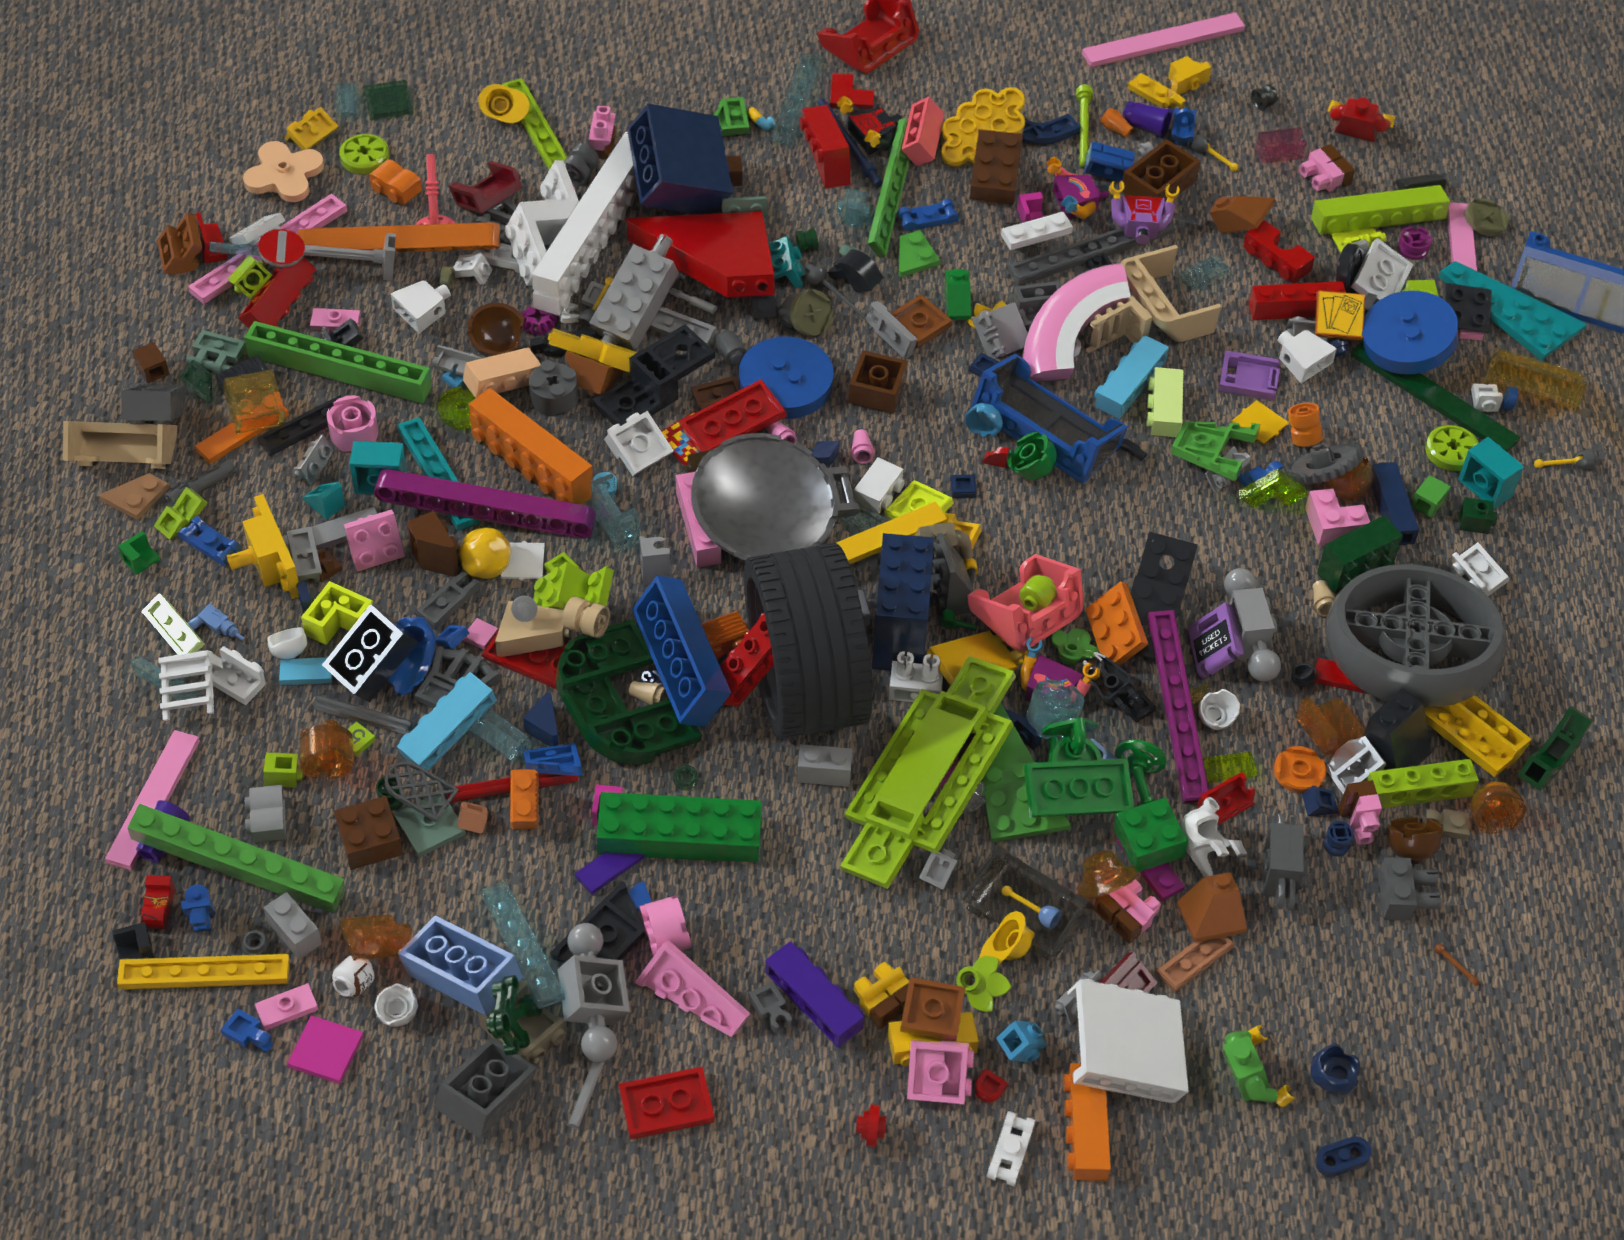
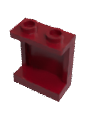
(489, 191)

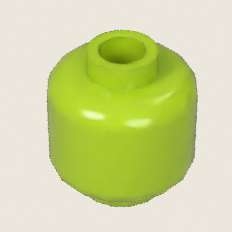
(1038, 593)

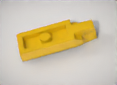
(1156, 92)

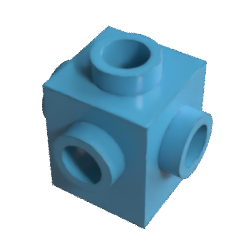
(1022, 1041)

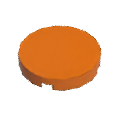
(1305, 773)

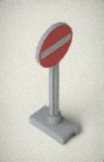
(287, 248)

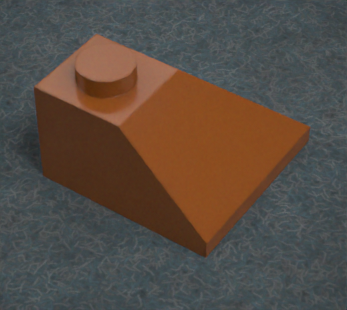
(1240, 212)
(592, 374)
(1213, 908)

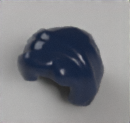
(1335, 1070)

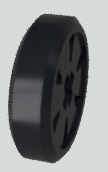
(1349, 265)

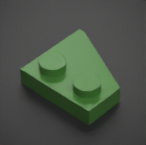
(915, 254)

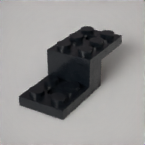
(655, 376)
(1159, 587)

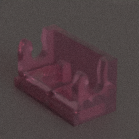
(1280, 145)

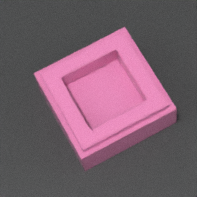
(480, 634)

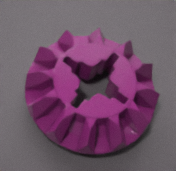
(530, 325)

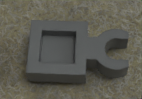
(770, 1003)

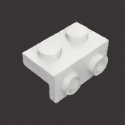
(1480, 569)
(238, 677)

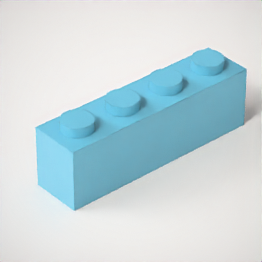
(1130, 377)
(447, 722)

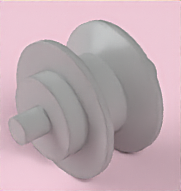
(524, 608)

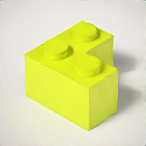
(331, 610)

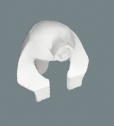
(1202, 836)

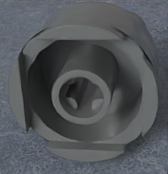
(553, 388)

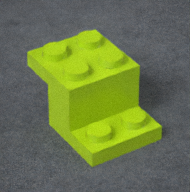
(569, 581)

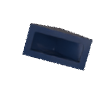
(541, 721)

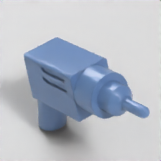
(216, 622)

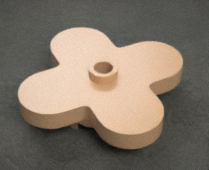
(283, 171)

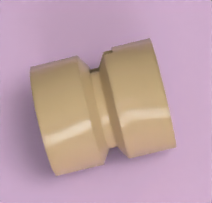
(584, 617)

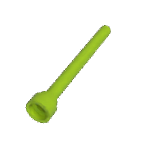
(1084, 96)

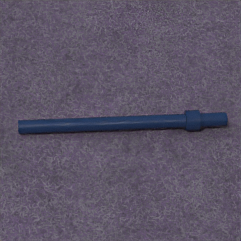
(867, 167)

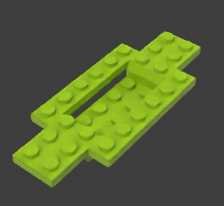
(914, 765)

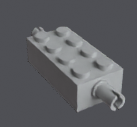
(635, 295)

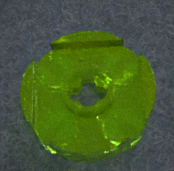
(449, 410)

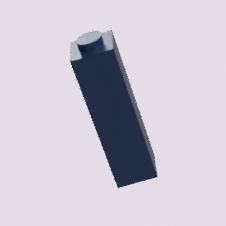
(1393, 500)

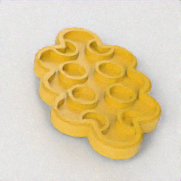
(985, 112)

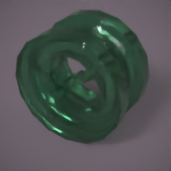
(683, 770)

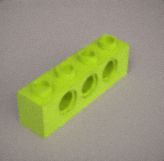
(1425, 783)

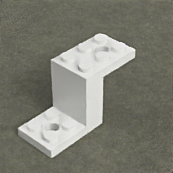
(540, 222)

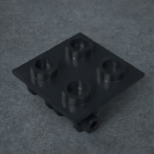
(1471, 306)

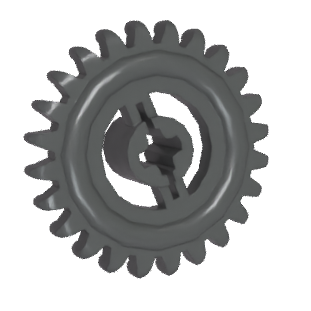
(1324, 461)

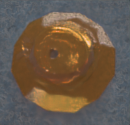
(1104, 874)

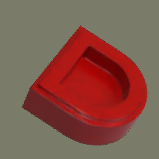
(989, 1086)

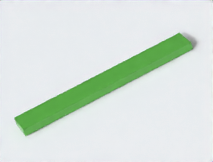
(890, 194)

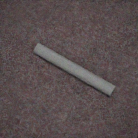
(585, 1094)

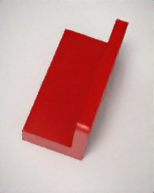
(209, 233)

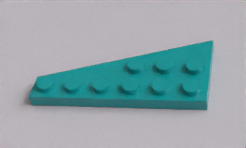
(1525, 319)

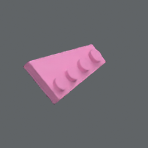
(683, 982)

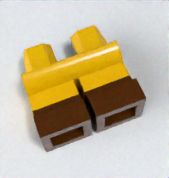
(884, 998)

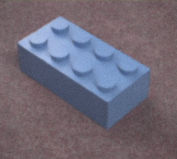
(458, 963)

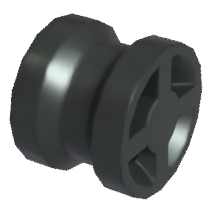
(1265, 96)

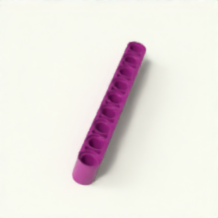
(485, 503)

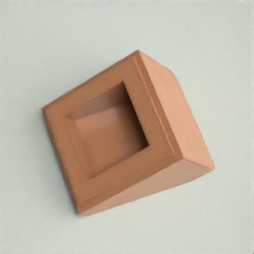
(472, 817)

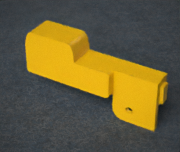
(592, 348)

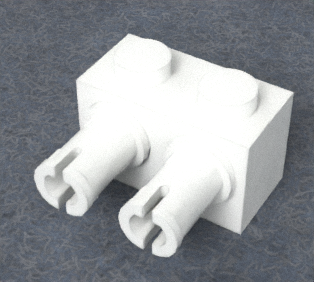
(910, 677)

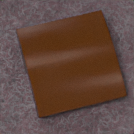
(714, 391)

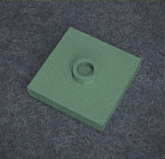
(423, 832)

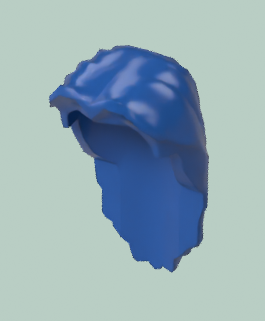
(419, 660)

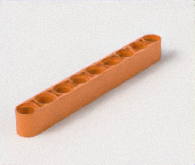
(408, 237)

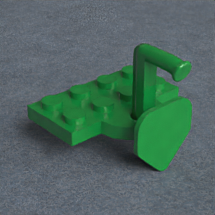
(1076, 775)

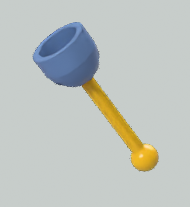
(1048, 915)

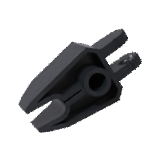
(1114, 684)

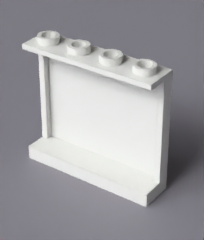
(1130, 1042)

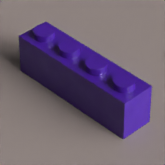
(815, 994)

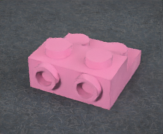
(939, 1071)

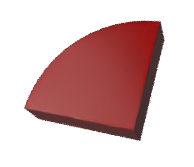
(997, 457)

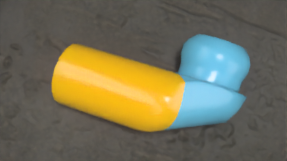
(759, 119)

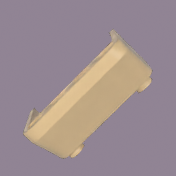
(1141, 276)
(118, 443)

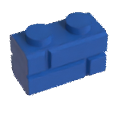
(1108, 161)

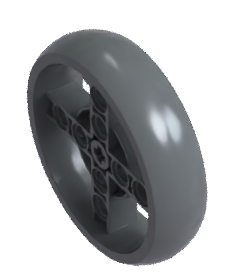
(1416, 634)

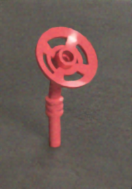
(432, 193)

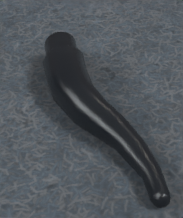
(1133, 449)

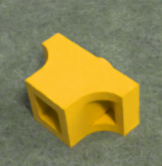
(1188, 74)

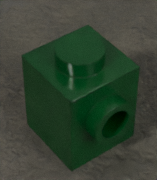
(1477, 515)

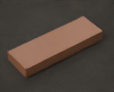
(1193, 961)

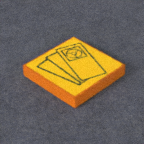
(1339, 315)

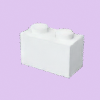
(879, 485)

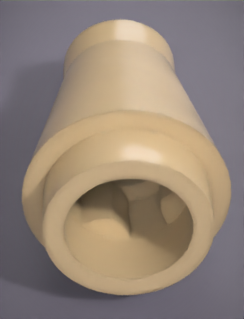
(1322, 597)
(648, 692)

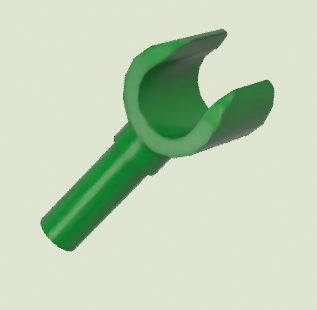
(948, 621)

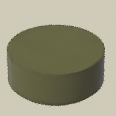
(447, 277)

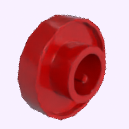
(871, 1125)

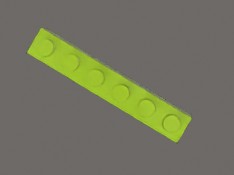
(1380, 209)

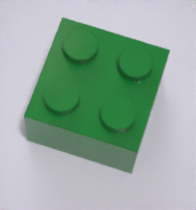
(1150, 835)

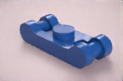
(928, 215)
(209, 541)

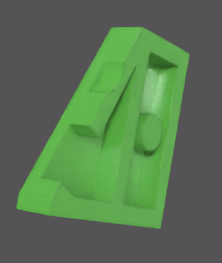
(733, 116)

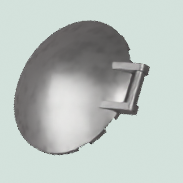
(767, 496)

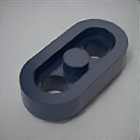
(1341, 1156)

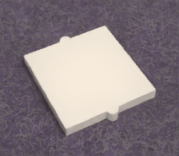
(525, 561)

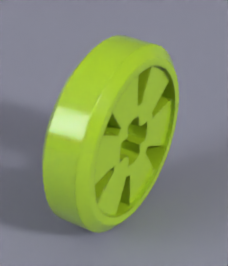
(352, 153)
(1440, 443)

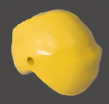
(485, 553)

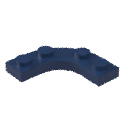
(1050, 131)

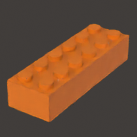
(530, 448)

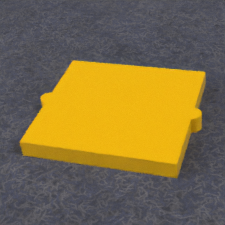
(1269, 421)

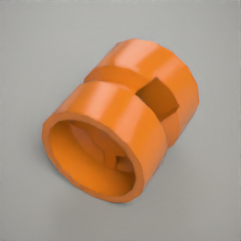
(1305, 424)

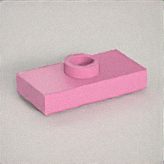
(332, 318)
(286, 1006)

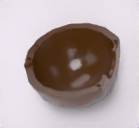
(495, 329)

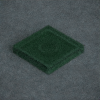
(388, 99)

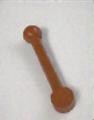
(1440, 949)

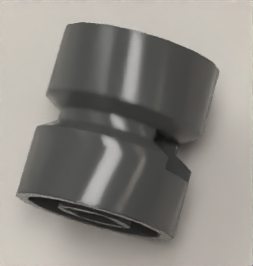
(581, 163)

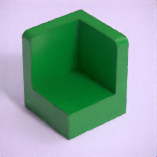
(137, 553)

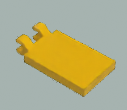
(980, 646)

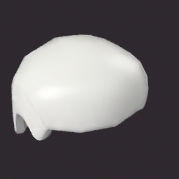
(287, 643)
(1216, 705)
(396, 1000)

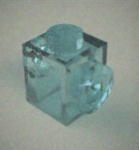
(853, 207)

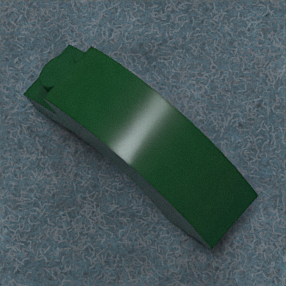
(1557, 750)

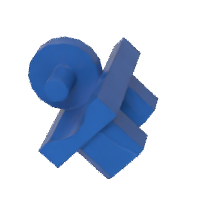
(1183, 126)
(198, 907)

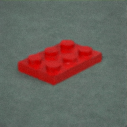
(666, 1103)

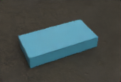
(304, 671)

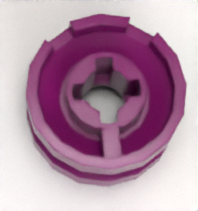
(1414, 243)

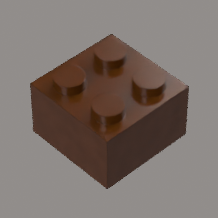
(878, 381)
(368, 832)

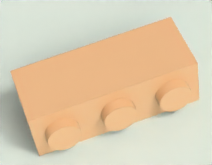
(500, 372)

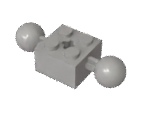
(1254, 624)
(593, 991)

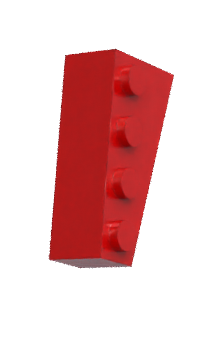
(827, 145)

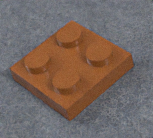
(922, 319)
(932, 1009)

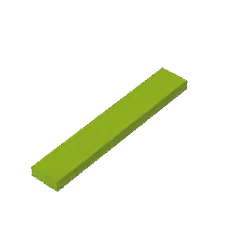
(538, 128)

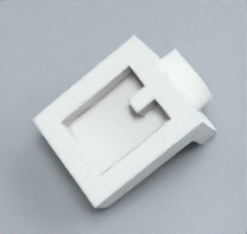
(473, 265)

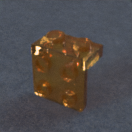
(1329, 724)
(374, 936)

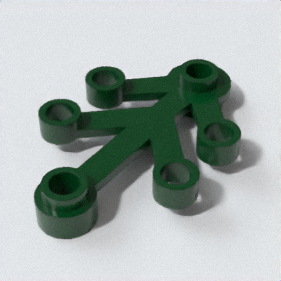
(501, 1021)

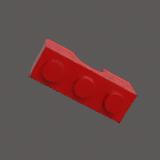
(1290, 263)

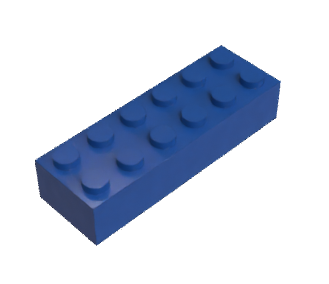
(681, 651)

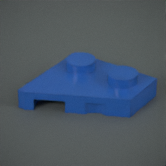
(554, 760)

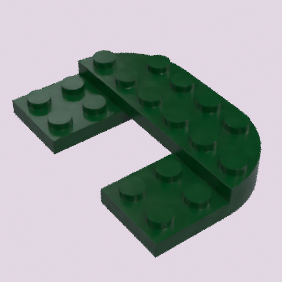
(597, 708)

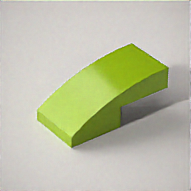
(180, 515)

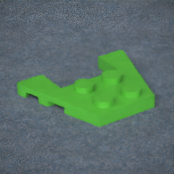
(1204, 443)

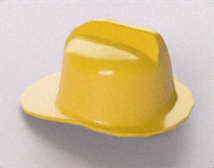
(503, 103)
(1010, 939)

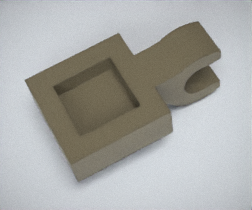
(1454, 823)

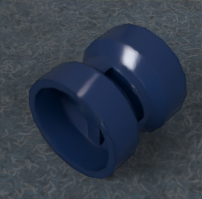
(1338, 838)

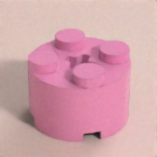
(352, 421)
(665, 922)

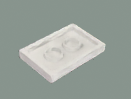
(1381, 271)

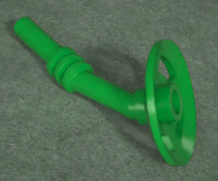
(1141, 763)

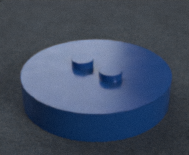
(1410, 332)
(792, 370)

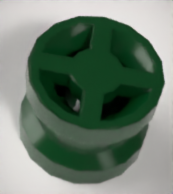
(807, 240)

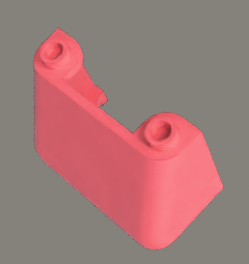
(1014, 622)

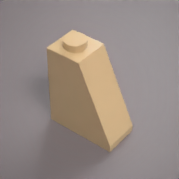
(538, 634)

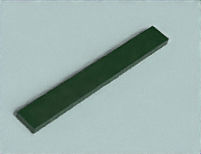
(1444, 403)

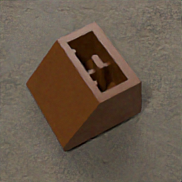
(432, 545)

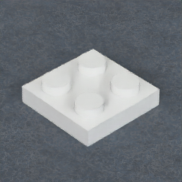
(252, 233)

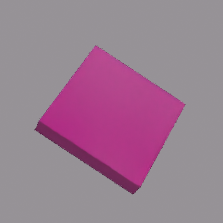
(325, 1049)

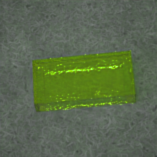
(1226, 766)

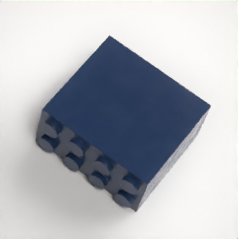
(679, 160)
(902, 599)

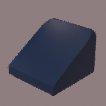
(826, 452)
(1319, 801)

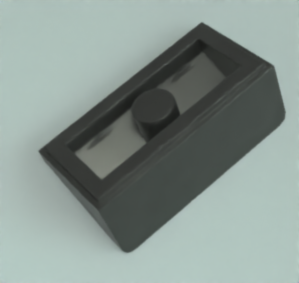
(1421, 181)

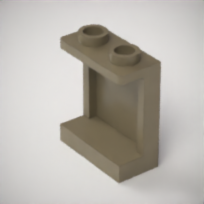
(542, 1029)

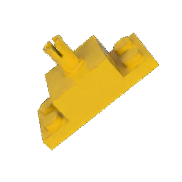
(266, 550)

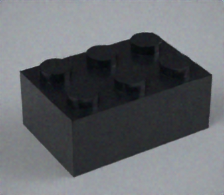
(370, 653)

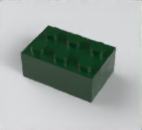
(1358, 552)

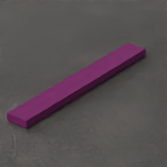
(1178, 705)

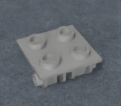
(1001, 330)

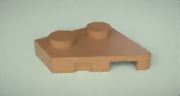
(136, 495)

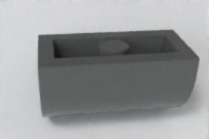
(1031, 298)

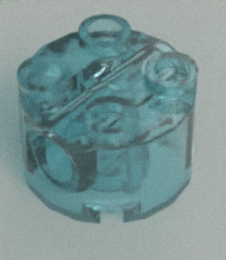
(1053, 704)

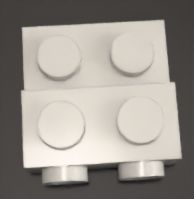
(638, 442)

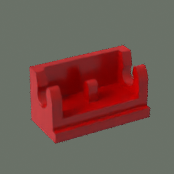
(1231, 797)

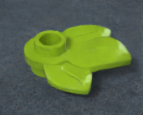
(987, 983)

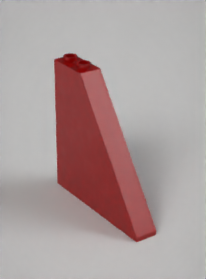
(716, 249)

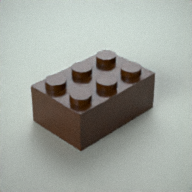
(996, 166)
(1158, 169)

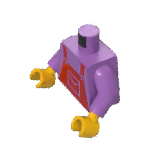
(1142, 215)

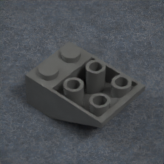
(950, 578)

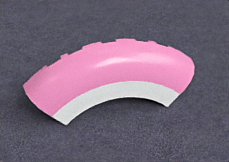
(1066, 314)

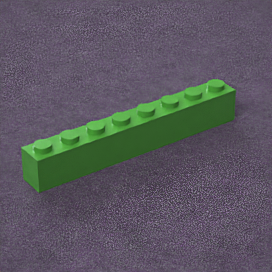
(338, 362)
(236, 858)

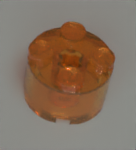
(326, 750)

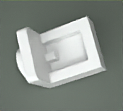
(1486, 397)

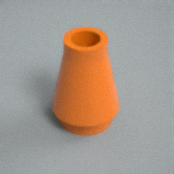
(1116, 122)

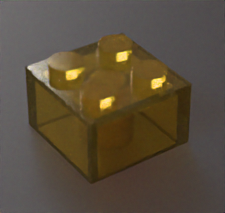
(254, 401)

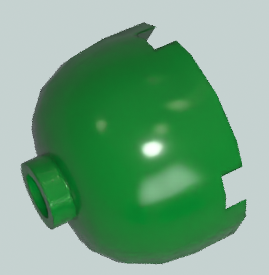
(1033, 457)

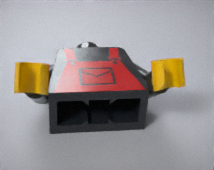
(870, 127)

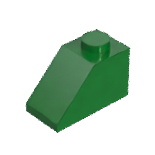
(957, 294)

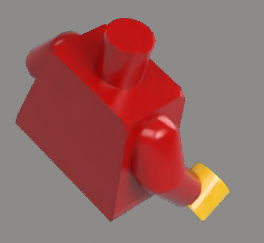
(1359, 118)

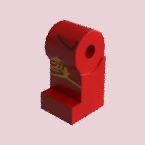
(157, 901)

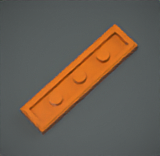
(225, 441)

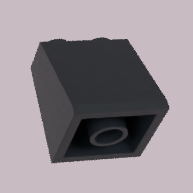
(1400, 732)

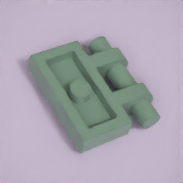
(219, 347)

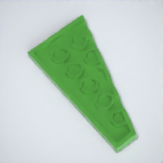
(1007, 793)

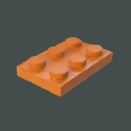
(1116, 624)

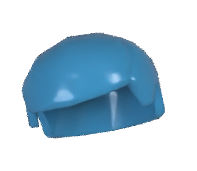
(984, 419)

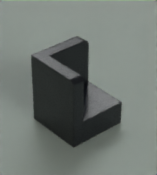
(133, 942)

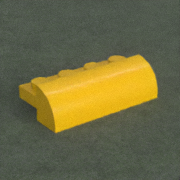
(1479, 733)

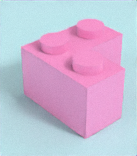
(1329, 519)

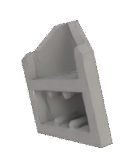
(1354, 762)

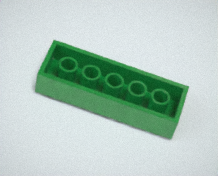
(679, 827)

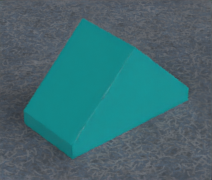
(326, 499)

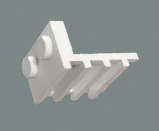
(185, 666)

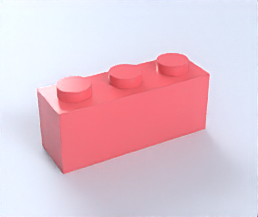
(923, 131)

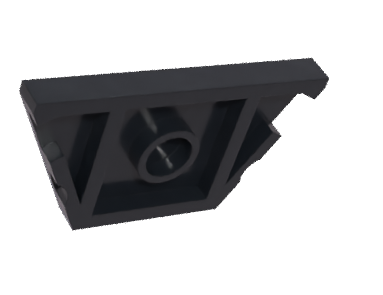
(618, 923)

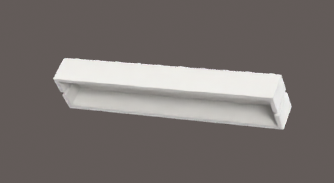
(586, 232)

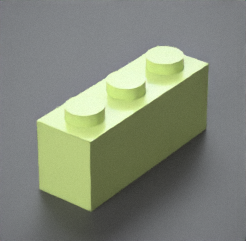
(1165, 402)

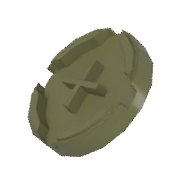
(1486, 217)
(811, 312)

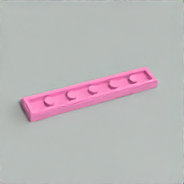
(158, 787)

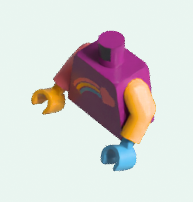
(1074, 192)
(1042, 668)

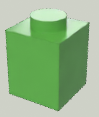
(1430, 496)

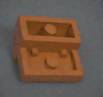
(180, 246)

